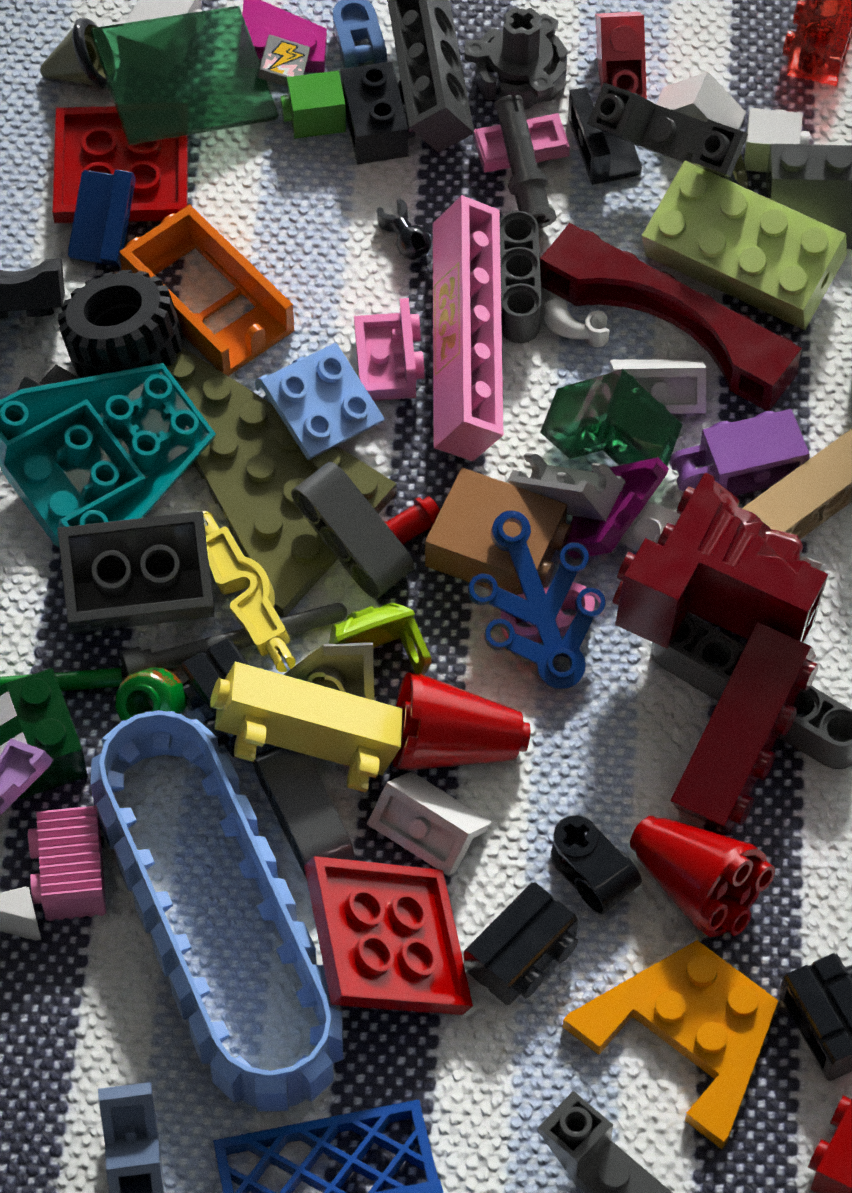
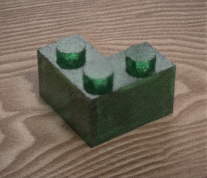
(613, 417)

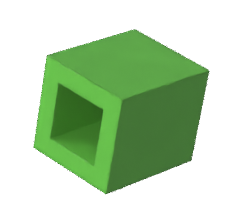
(314, 104)

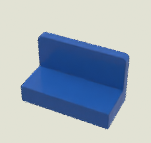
(101, 217)

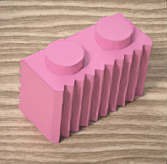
(69, 863)

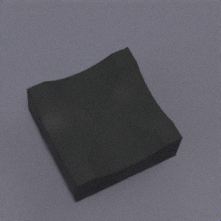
(33, 290)

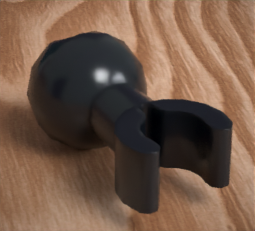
(412, 240)

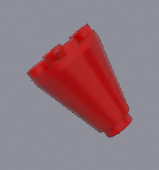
(703, 872)

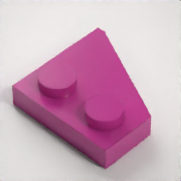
(268, 19)

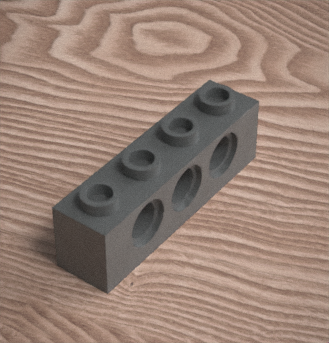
(431, 71)

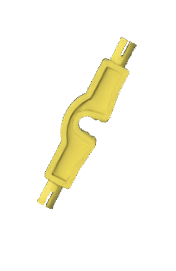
(253, 607)

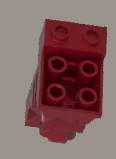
(720, 568)

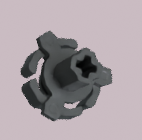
(520, 57)

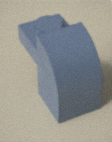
(131, 1139)

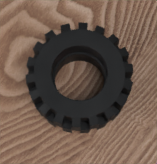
(120, 324)

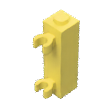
(307, 720)

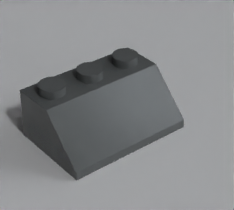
(813, 182)
(136, 572)

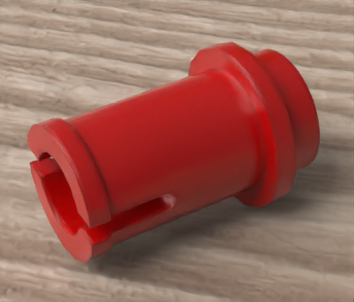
(414, 519)

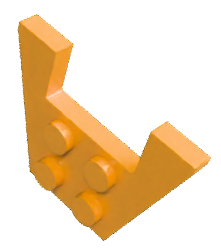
(700, 1011)

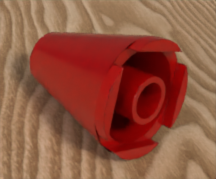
(454, 727)

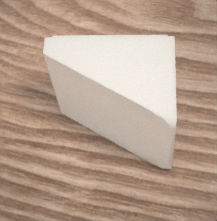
(18, 914)

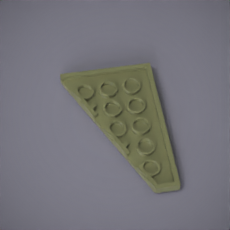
(252, 477)

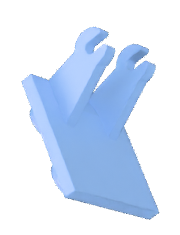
(320, 400)

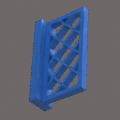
(328, 1128)

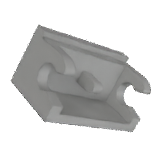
(583, 491)

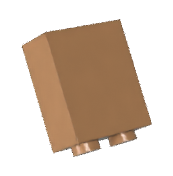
(462, 538)

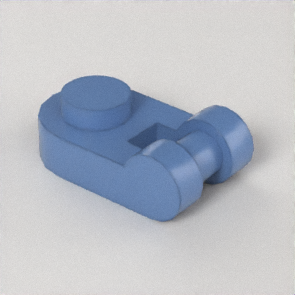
(358, 21)

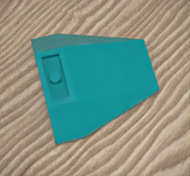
(99, 445)

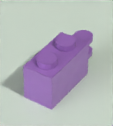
(744, 453)

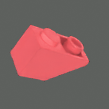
(621, 51)

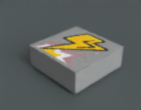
(282, 60)

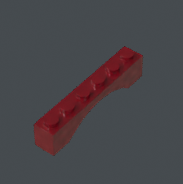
(593, 272)

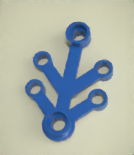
(539, 608)

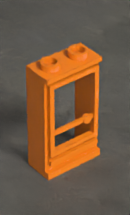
(245, 337)

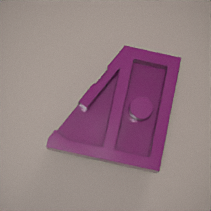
(603, 536)

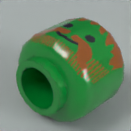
(148, 692)

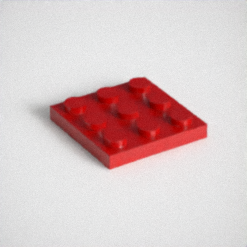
(96, 142)
(387, 936)

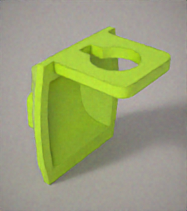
(383, 626)

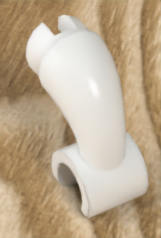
(563, 324)

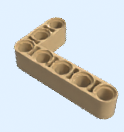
(809, 492)

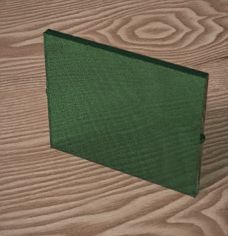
(183, 74)

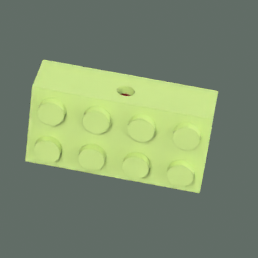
(744, 244)

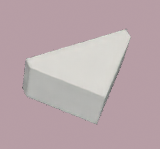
(703, 99)

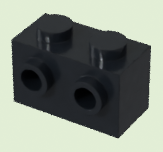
(376, 113)

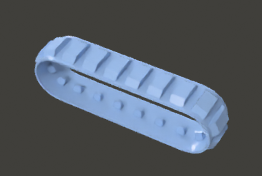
(176, 735)

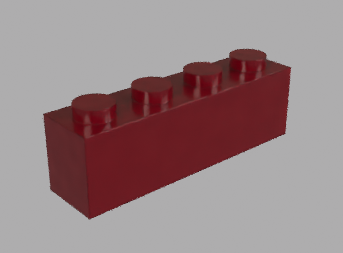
(745, 727)

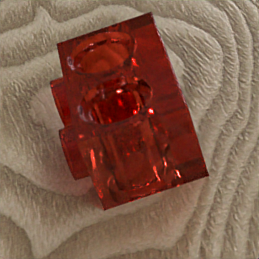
(820, 41)

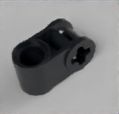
(598, 869)

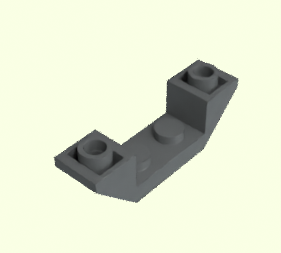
(667, 131)
(584, 1148)

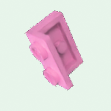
(387, 353)

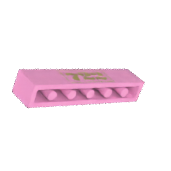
(467, 329)

